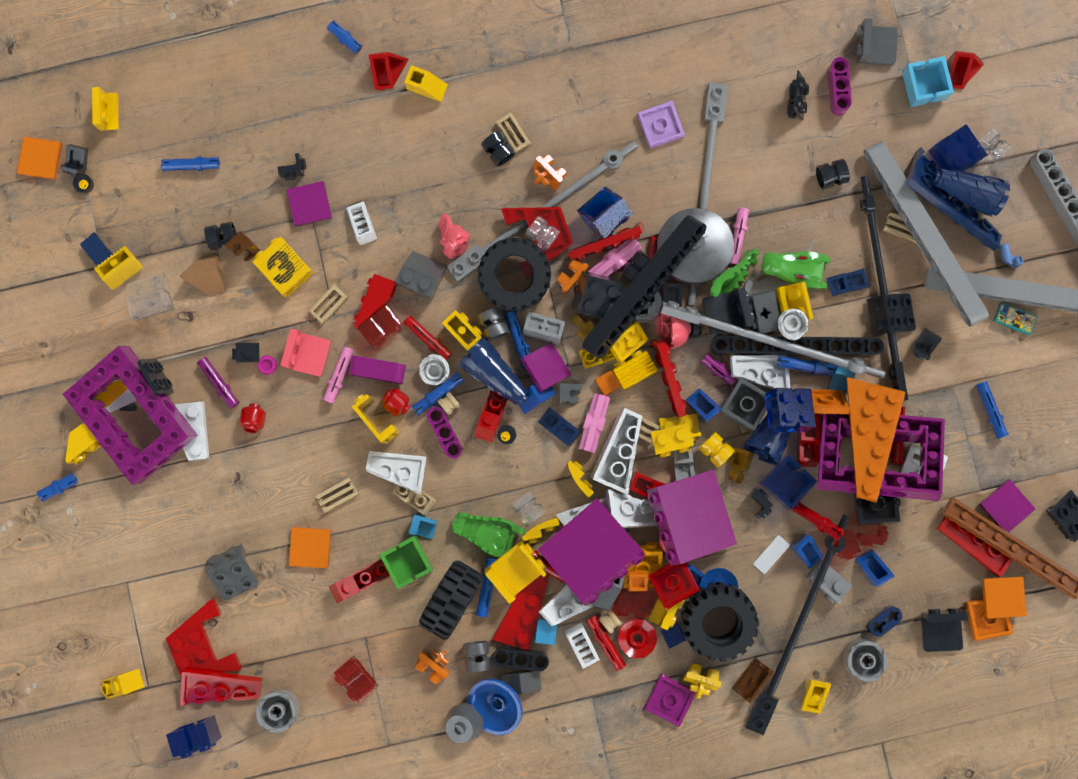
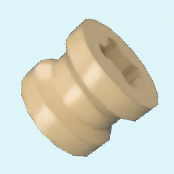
(449, 403)
(610, 621)

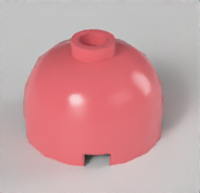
(672, 330)

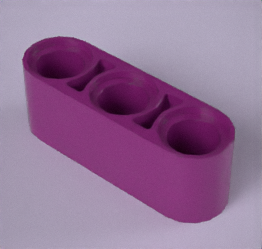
(843, 78)
(377, 369)
(437, 426)

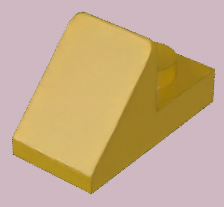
(815, 695)

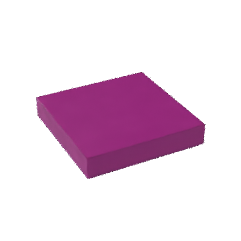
(309, 203)
(545, 367)
(1007, 506)
(669, 700)

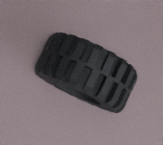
(488, 274)
(450, 599)
(730, 643)

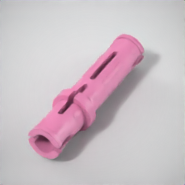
(742, 214)
(345, 354)

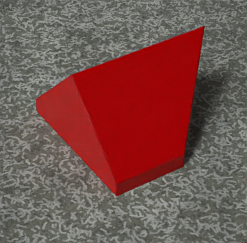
(963, 67)
(386, 69)

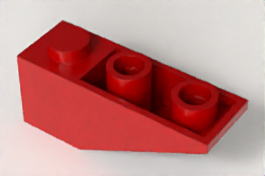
(377, 297)
(490, 417)
(359, 581)

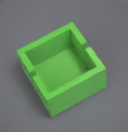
(407, 562)

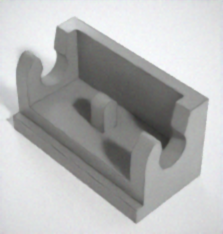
(543, 328)

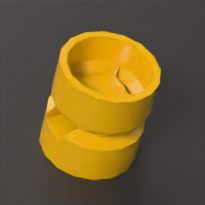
(716, 449)

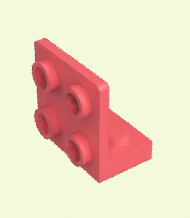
(305, 353)

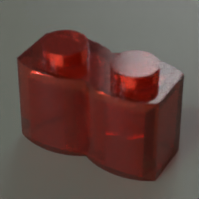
(380, 327)
(355, 679)

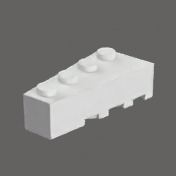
(619, 452)

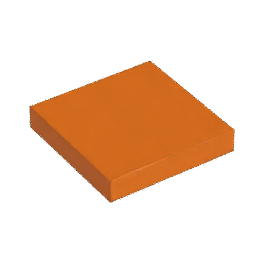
(39, 158)
(830, 402)
(310, 547)
(1004, 597)
(983, 627)

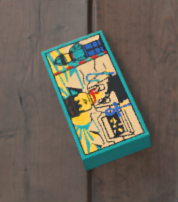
(1015, 319)

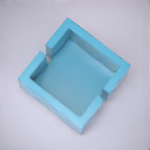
(928, 84)

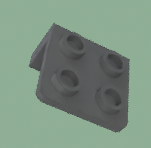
(876, 44)
(231, 572)

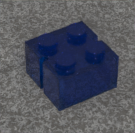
(958, 151)
(605, 212)
(790, 407)
(788, 483)
(192, 736)

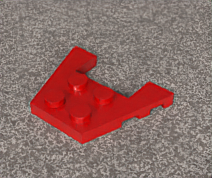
(554, 217)
(192, 647)

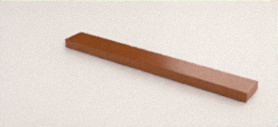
(1012, 547)

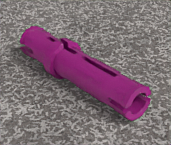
(222, 389)

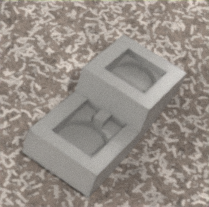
(683, 464)

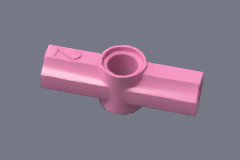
(616, 258)
(594, 423)

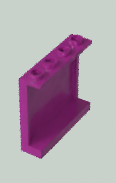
(691, 517)
(591, 552)

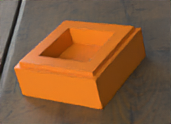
(607, 383)
(638, 580)

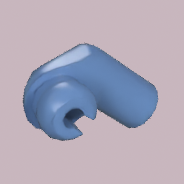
(1008, 258)

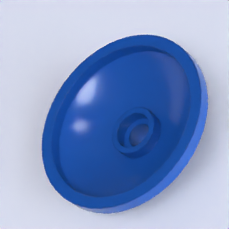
(498, 716)

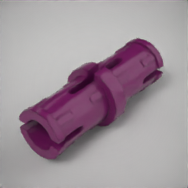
(718, 369)

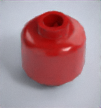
(395, 402)
(252, 418)

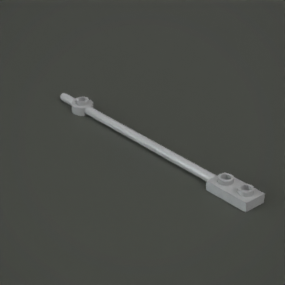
(714, 114)
(470, 260)
(691, 315)

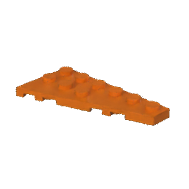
(873, 427)

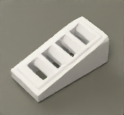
(365, 234)
(575, 630)

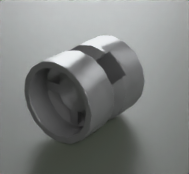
(493, 324)
(474, 649)

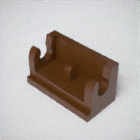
(240, 244)
(752, 680)

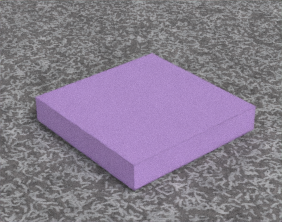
(660, 124)

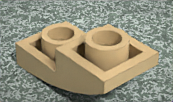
(421, 503)

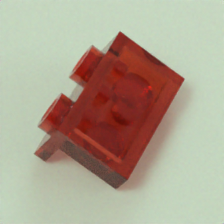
(634, 602)

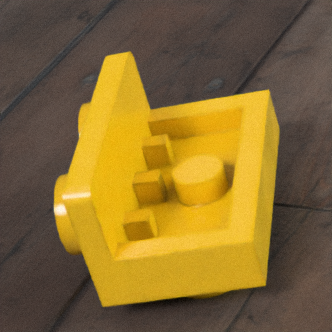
(672, 439)
(663, 617)

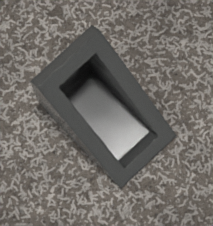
(522, 681)

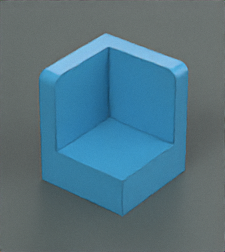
(838, 380)
(423, 526)
(545, 632)

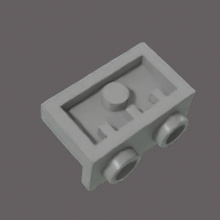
(833, 584)

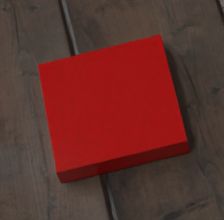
(673, 584)

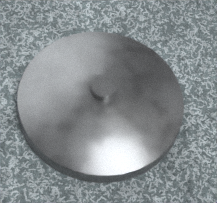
(711, 252)

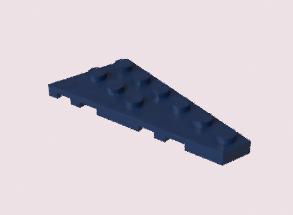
(961, 213)

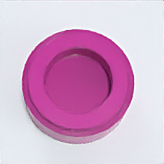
(267, 365)

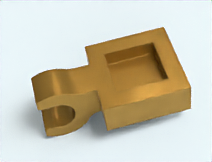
(584, 329)
(739, 462)

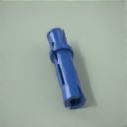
(198, 163)
(517, 335)
(813, 367)
(439, 392)
(992, 410)
(485, 592)

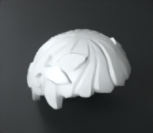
(793, 324)
(434, 369)

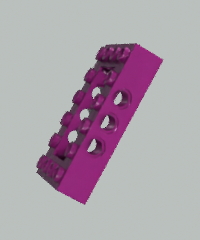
(911, 429)
(132, 462)

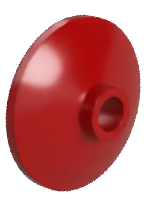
(639, 648)

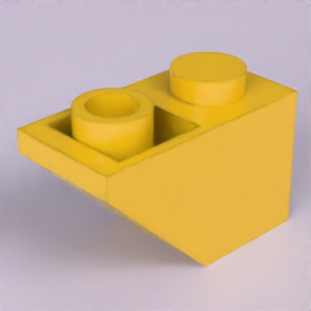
(425, 84)
(80, 443)
(122, 684)

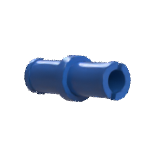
(344, 37)
(57, 487)

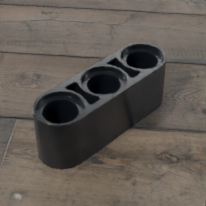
(511, 662)

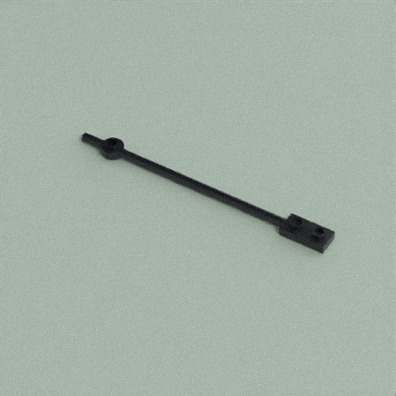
(868, 206)
(767, 702)

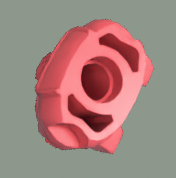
(452, 237)

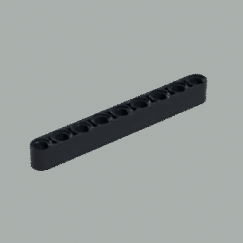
(644, 286)
(824, 342)

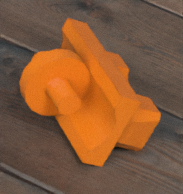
(546, 174)
(567, 283)
(439, 670)

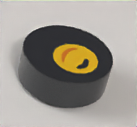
(83, 183)
(506, 434)

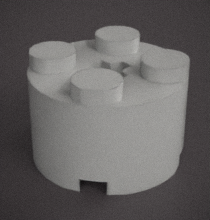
(870, 669)
(277, 721)

